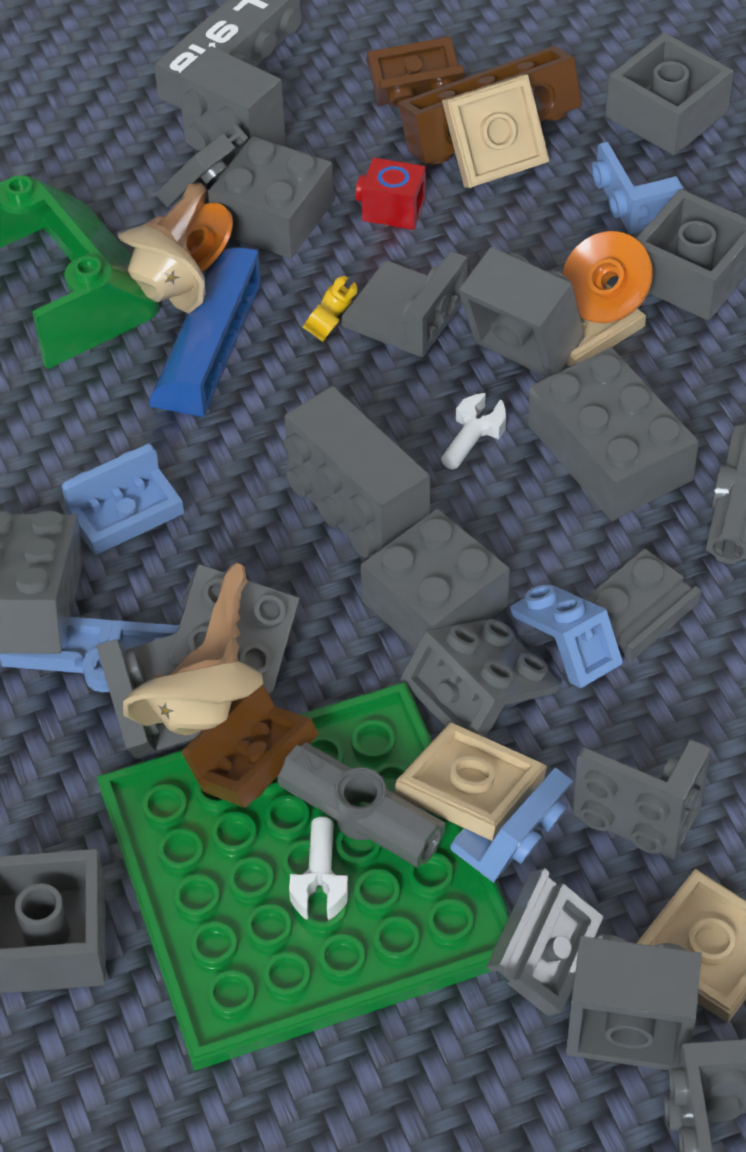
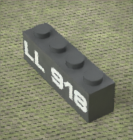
(238, 28)

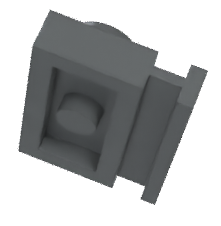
(203, 165)
(644, 602)
(542, 942)

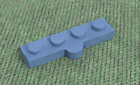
(80, 648)

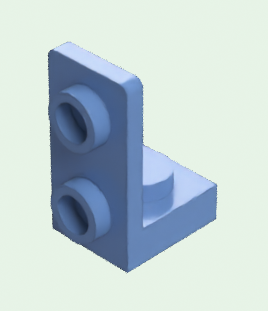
(631, 204)
(579, 629)

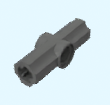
(728, 525)
(386, 820)

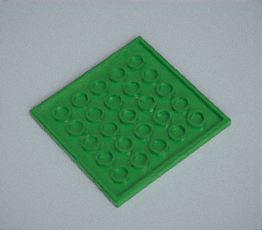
(221, 911)

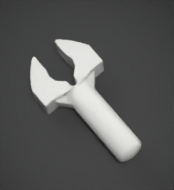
(474, 428)
(319, 873)

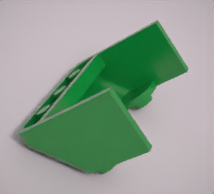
(102, 293)

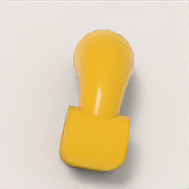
(333, 303)

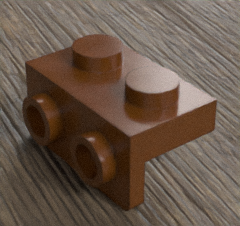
(412, 69)
(246, 749)

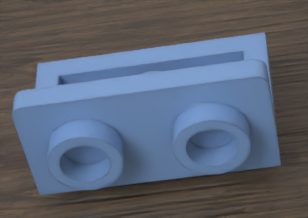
(121, 499)
(519, 834)

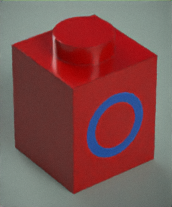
(392, 193)

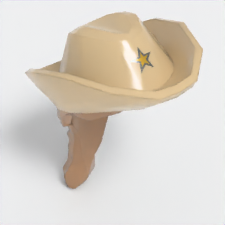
(161, 255)
(205, 681)

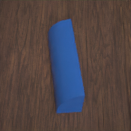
(209, 334)

